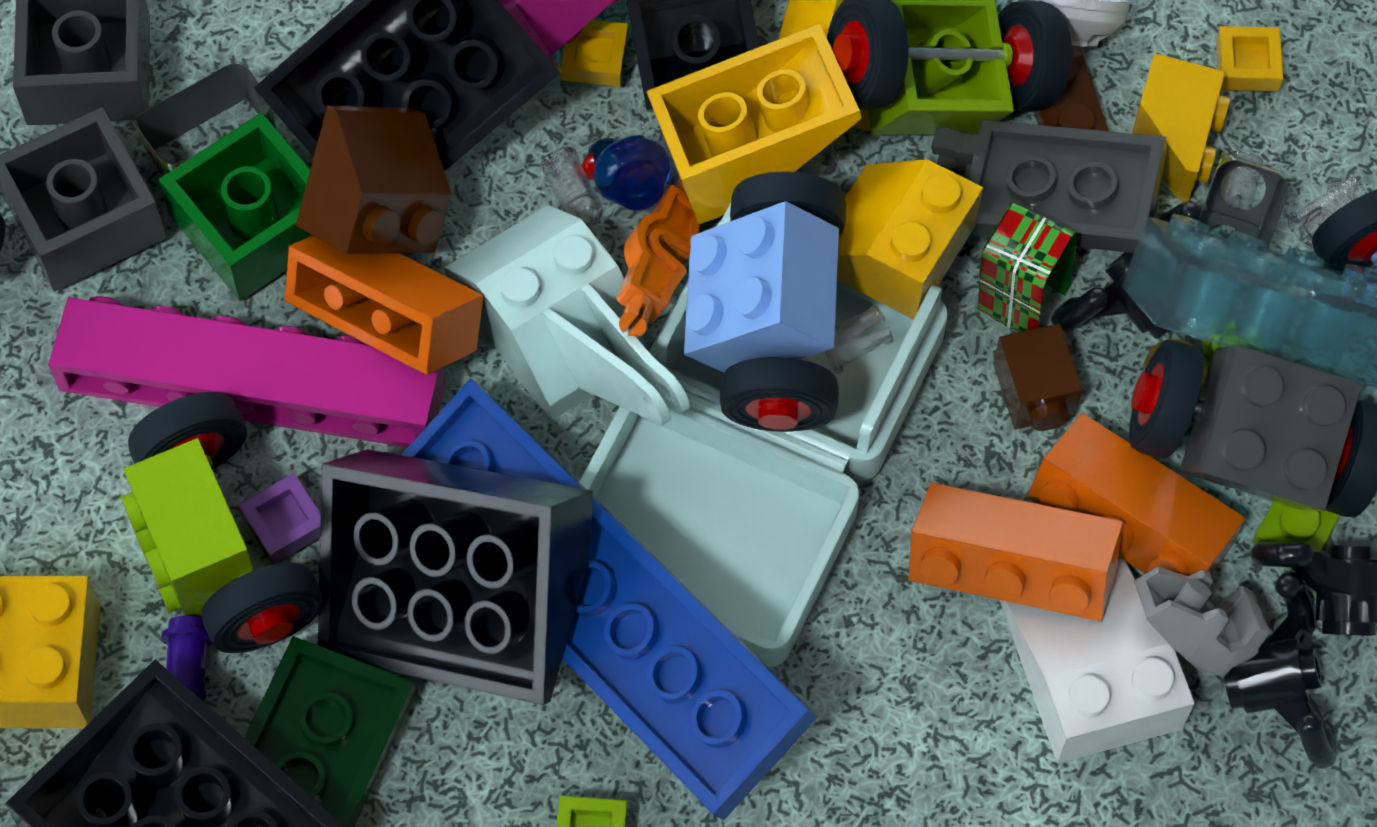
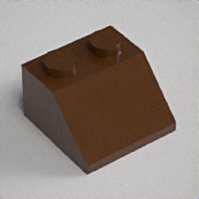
(375, 182)

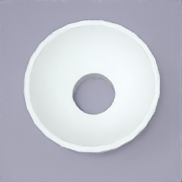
(1091, 19)

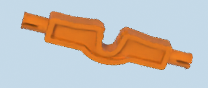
(656, 259)

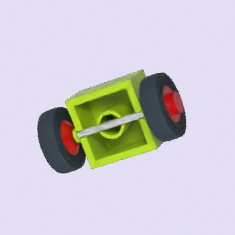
(949, 61)
(193, 536)

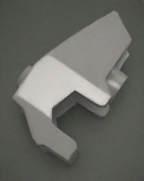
(1203, 633)

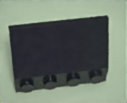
(448, 58)
(451, 571)
(162, 763)

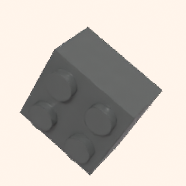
(81, 59)
(79, 199)

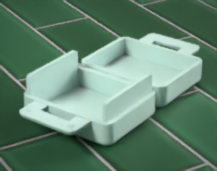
(755, 511)

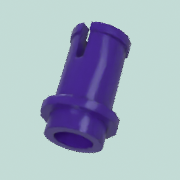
(187, 651)

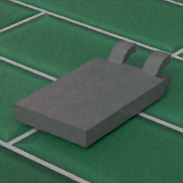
(1073, 176)

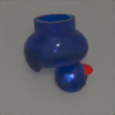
(628, 170)

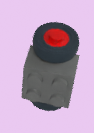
(1260, 426)

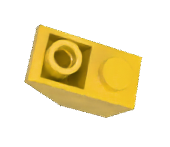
(1183, 106)

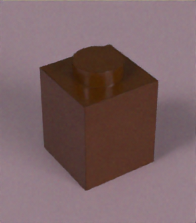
(1037, 378)

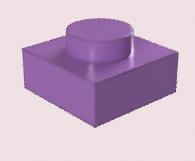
(282, 518)

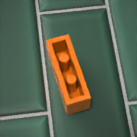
(386, 303)
(1162, 513)
(1015, 551)

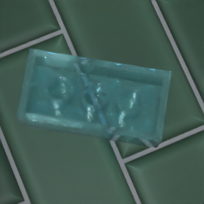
(1256, 297)

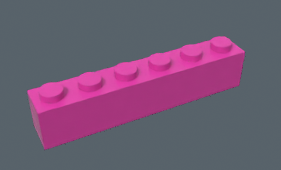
(270, 374)

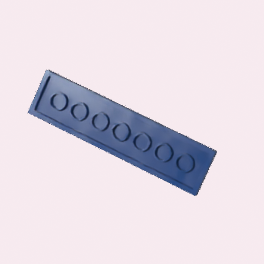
(641, 631)

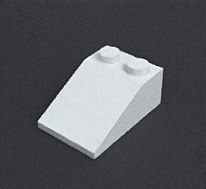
(1103, 678)

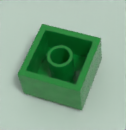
(241, 204)

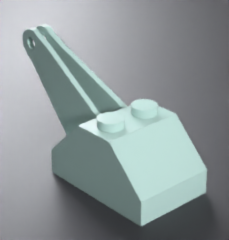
(558, 317)

